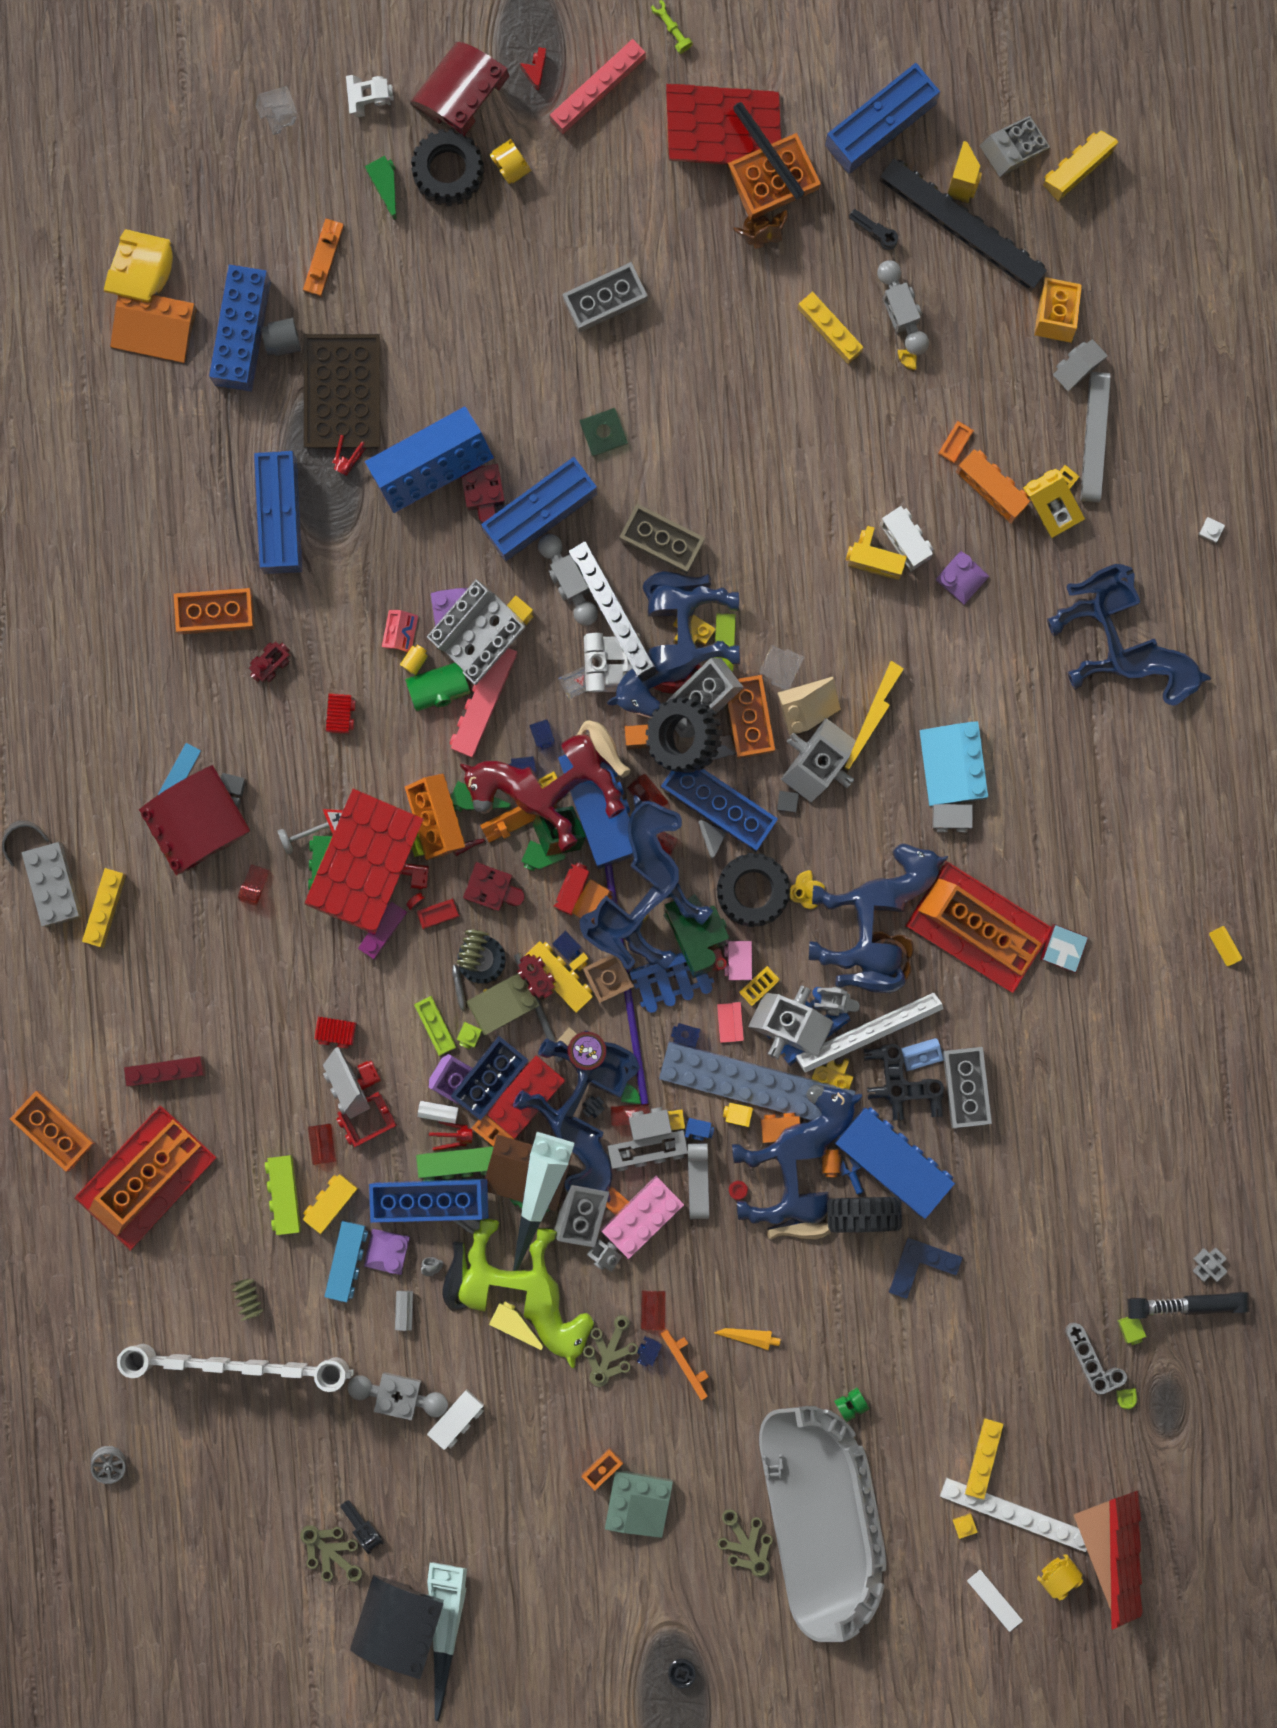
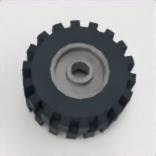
(491, 963)

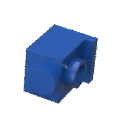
(699, 1129)

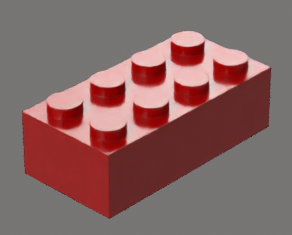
(534, 1079)

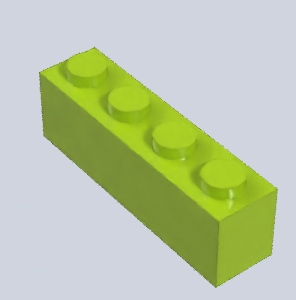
(284, 1195)

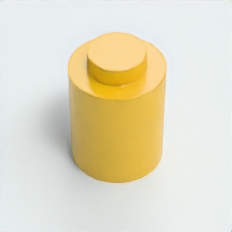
(414, 659)

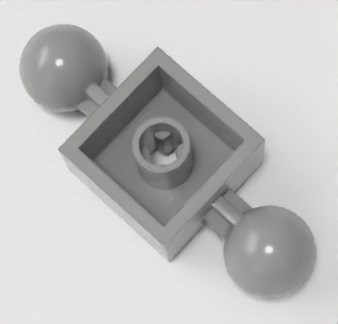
(901, 307)
(567, 575)
(434, 1404)

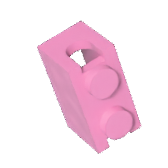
(739, 960)

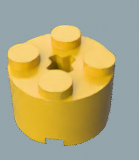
(511, 161)
(1060, 1577)

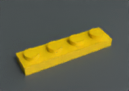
(983, 1459)

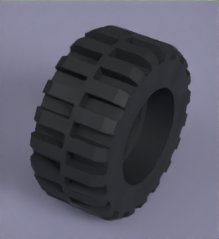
(442, 143)
(662, 730)
(753, 916)
(864, 1214)

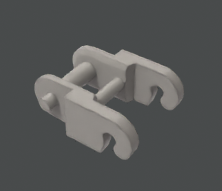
(767, 1467)

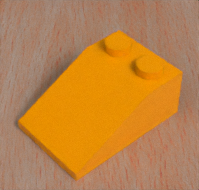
(1058, 310)

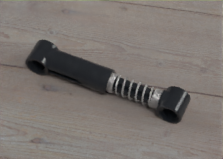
(1190, 1305)

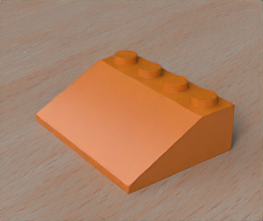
(761, 185)
(153, 327)

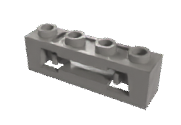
(658, 1157)

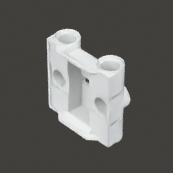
(605, 676)

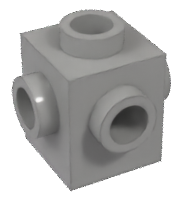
(605, 1255)

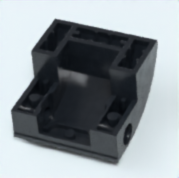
(396, 1626)

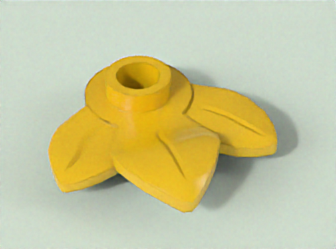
(805, 885)

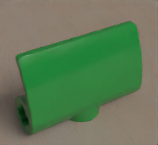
(437, 687)

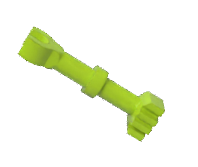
(683, 43)

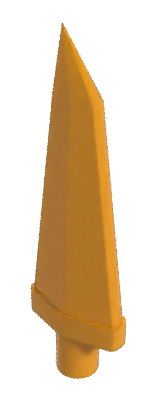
(757, 1338)

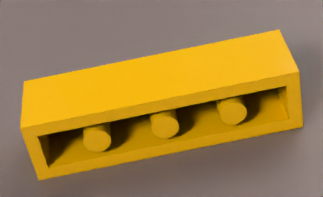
(830, 327)
(104, 908)
(566, 982)

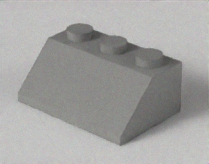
(344, 1084)

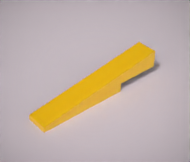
(876, 711)

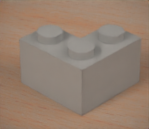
(1080, 363)

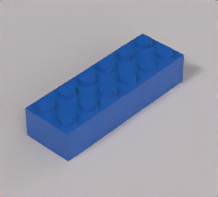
(721, 806)
(428, 1200)

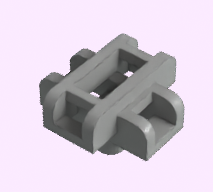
(1210, 1264)

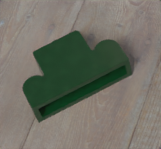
(697, 940)

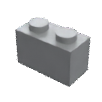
(952, 817)
(649, 1124)

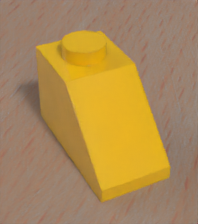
(738, 1114)

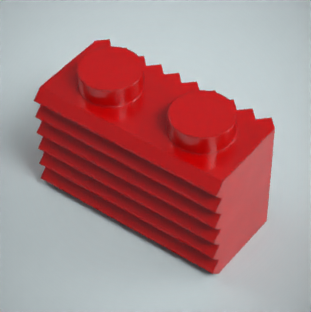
(339, 714)
(335, 1031)

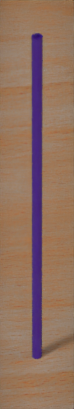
(630, 1007)

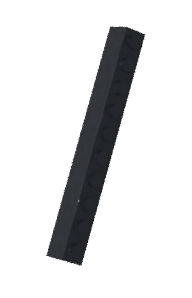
(963, 225)

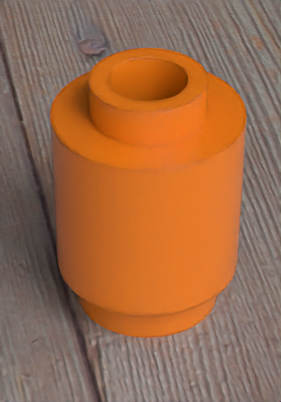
(831, 1163)

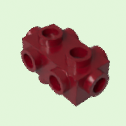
(265, 666)
(540, 982)

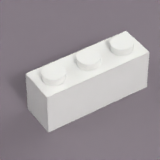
(456, 1420)

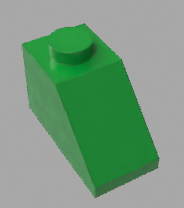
(535, 857)

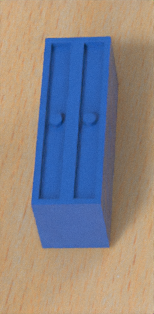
(882, 118)
(240, 328)
(429, 459)
(539, 509)
(278, 512)
(605, 836)
(895, 1162)

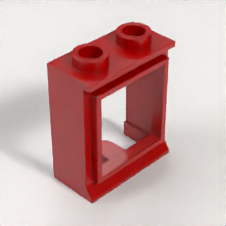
(572, 888)
(352, 1137)

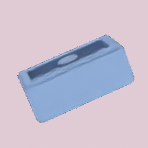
(922, 1054)

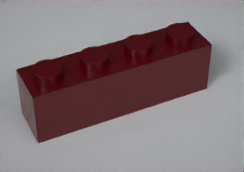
(164, 1071)

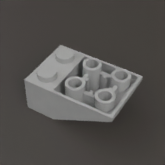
(1014, 146)

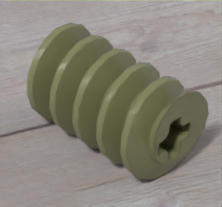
(472, 949)
(247, 1298)

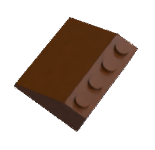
(509, 1170)

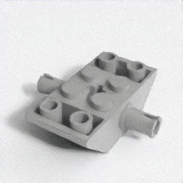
(809, 776)
(805, 1031)

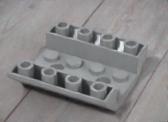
(470, 625)

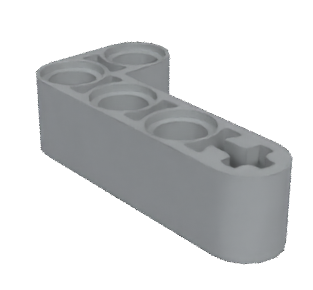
(698, 1181)
(1089, 1357)

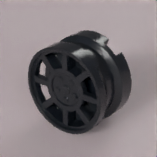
(681, 1673)

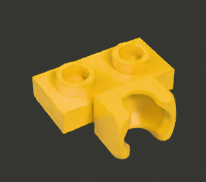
(700, 630)
(833, 1074)

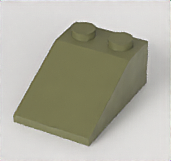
(502, 1004)

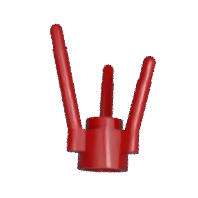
(344, 464)
(463, 1135)

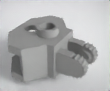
(836, 1001)

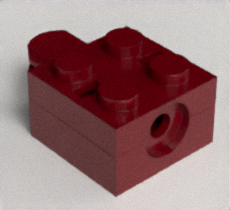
(483, 491)
(492, 888)

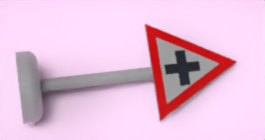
(332, 820)

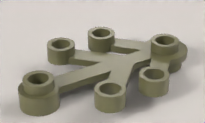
(608, 1353)
(747, 1546)
(329, 1551)

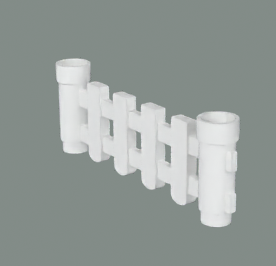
(328, 1375)

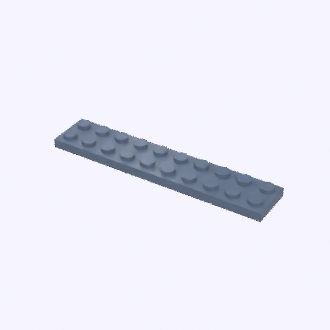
(740, 1080)

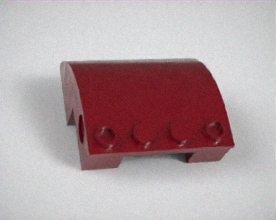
(460, 86)
(194, 820)

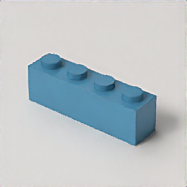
(345, 1261)

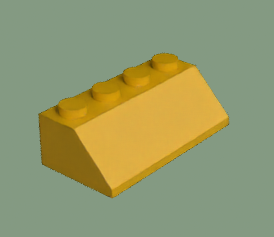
(1080, 165)
(965, 176)

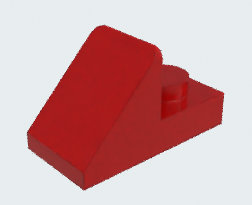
(535, 72)

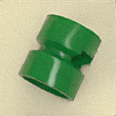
(858, 1402)

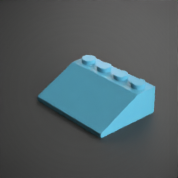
(953, 763)

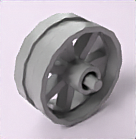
(107, 1464)

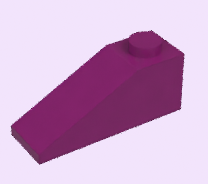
(374, 944)

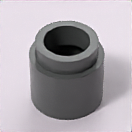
(281, 337)

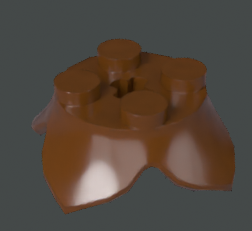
(762, 230)
(901, 941)

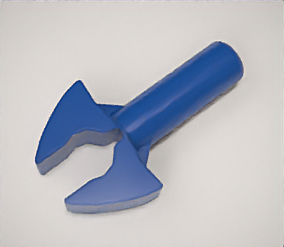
(852, 1175)

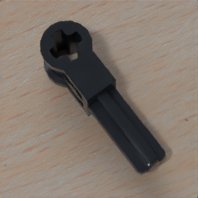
(876, 231)
(365, 1531)

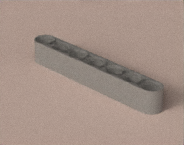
(1095, 437)

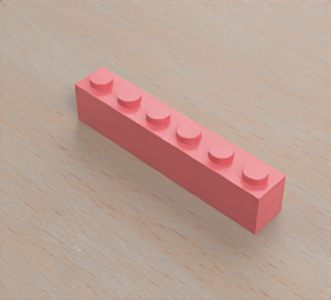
(597, 86)
(482, 706)

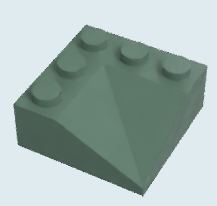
(638, 1504)

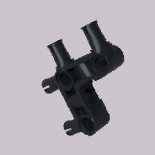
(909, 1090)

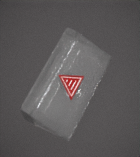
(574, 683)

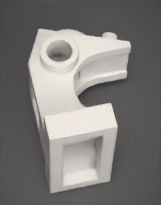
(381, 93)

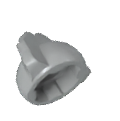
(431, 1266)

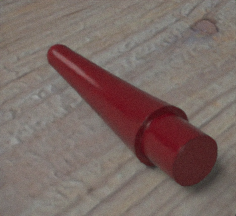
(468, 845)

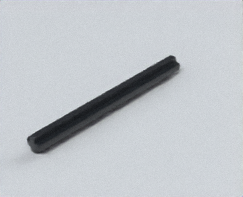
(768, 150)

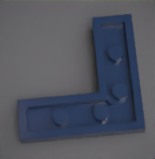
(915, 1253)

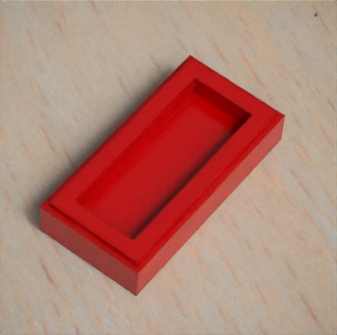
(437, 913)

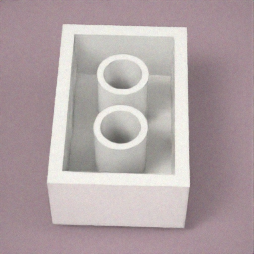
(906, 538)

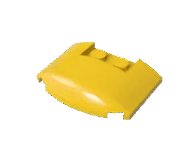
(139, 266)

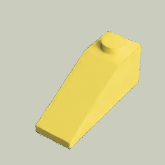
(512, 1323)

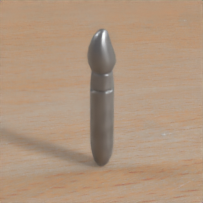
(458, 986)

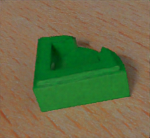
(630, 1095)

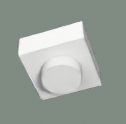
(1211, 530)

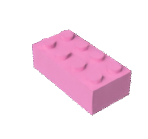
(642, 1217)

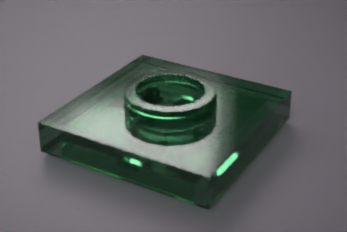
(601, 445)

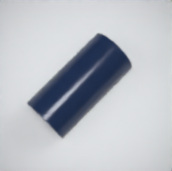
(489, 1078)

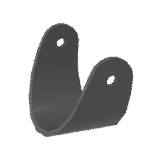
(15, 825)

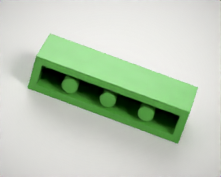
(453, 1162)

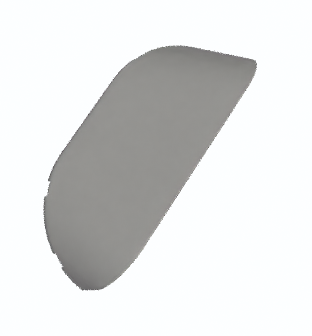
(824, 1521)

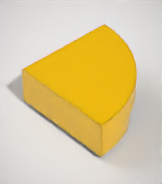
(907, 359)

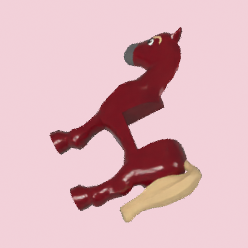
(527, 791)

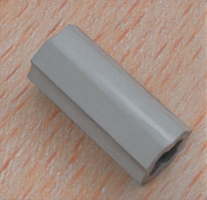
(404, 1310)

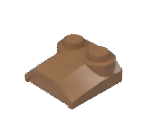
(608, 978)

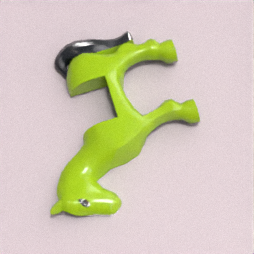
(542, 1290)

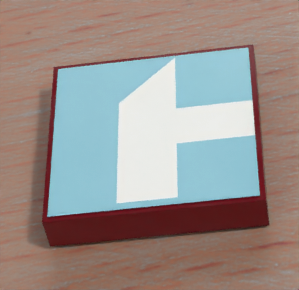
(1064, 948)

